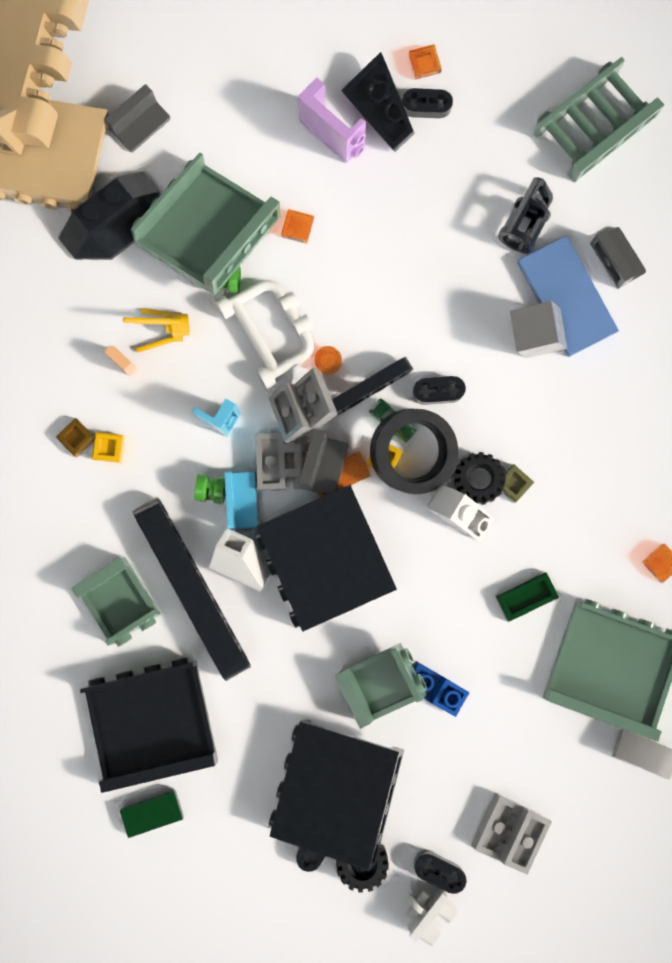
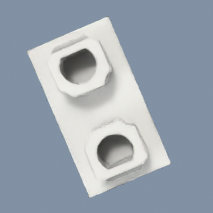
(422, 925)

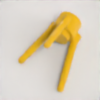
(176, 324)

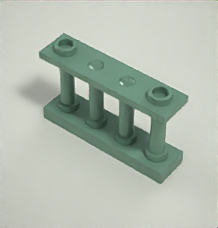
(603, 145)

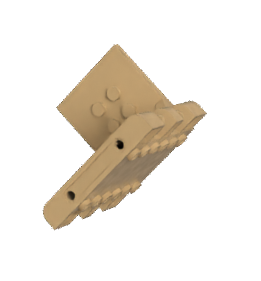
(30, 61)

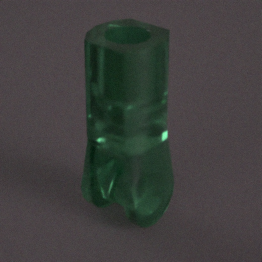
(404, 433)

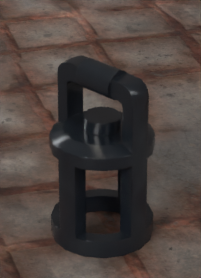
(532, 209)

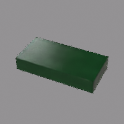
(526, 597)
(151, 814)

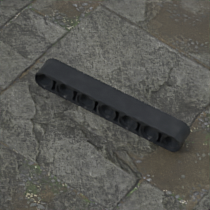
(191, 589)

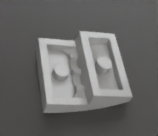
(302, 406)
(511, 833)

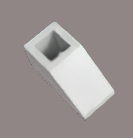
(461, 512)
(240, 560)

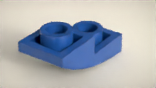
(441, 690)

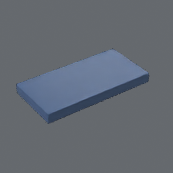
(560, 277)

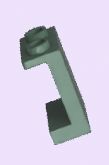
(117, 601)
(381, 684)

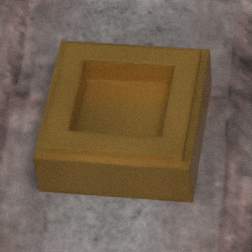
(76, 437)

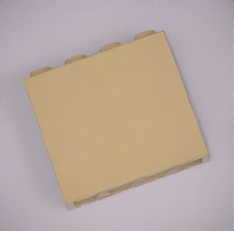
(66, 169)

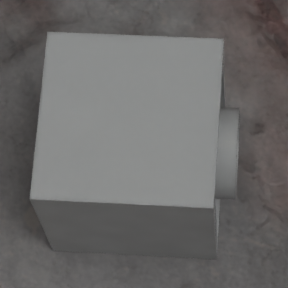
(538, 329)

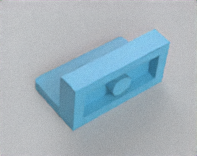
(223, 420)
(241, 500)

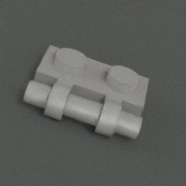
(271, 461)

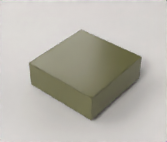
(516, 483)

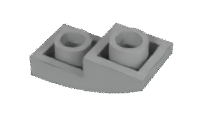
(643, 754)

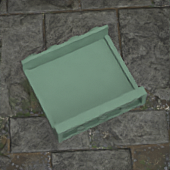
(204, 225)
(612, 669)

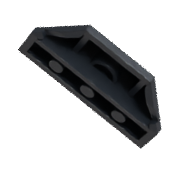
(104, 222)

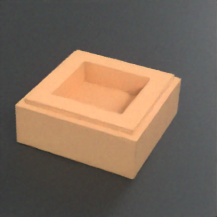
(123, 362)

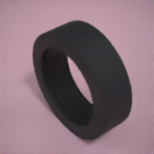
(446, 458)

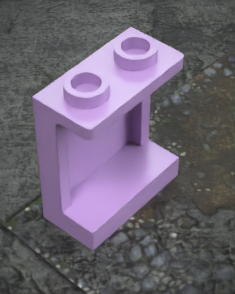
(315, 116)

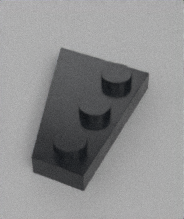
(379, 102)

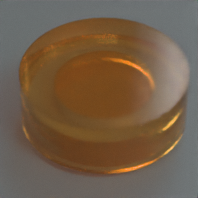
(328, 360)

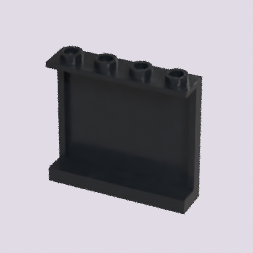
(325, 558)
(150, 724)
(335, 794)

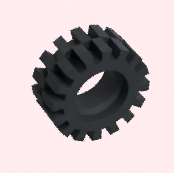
(486, 462)
(364, 880)

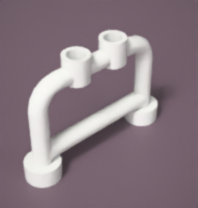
(288, 303)

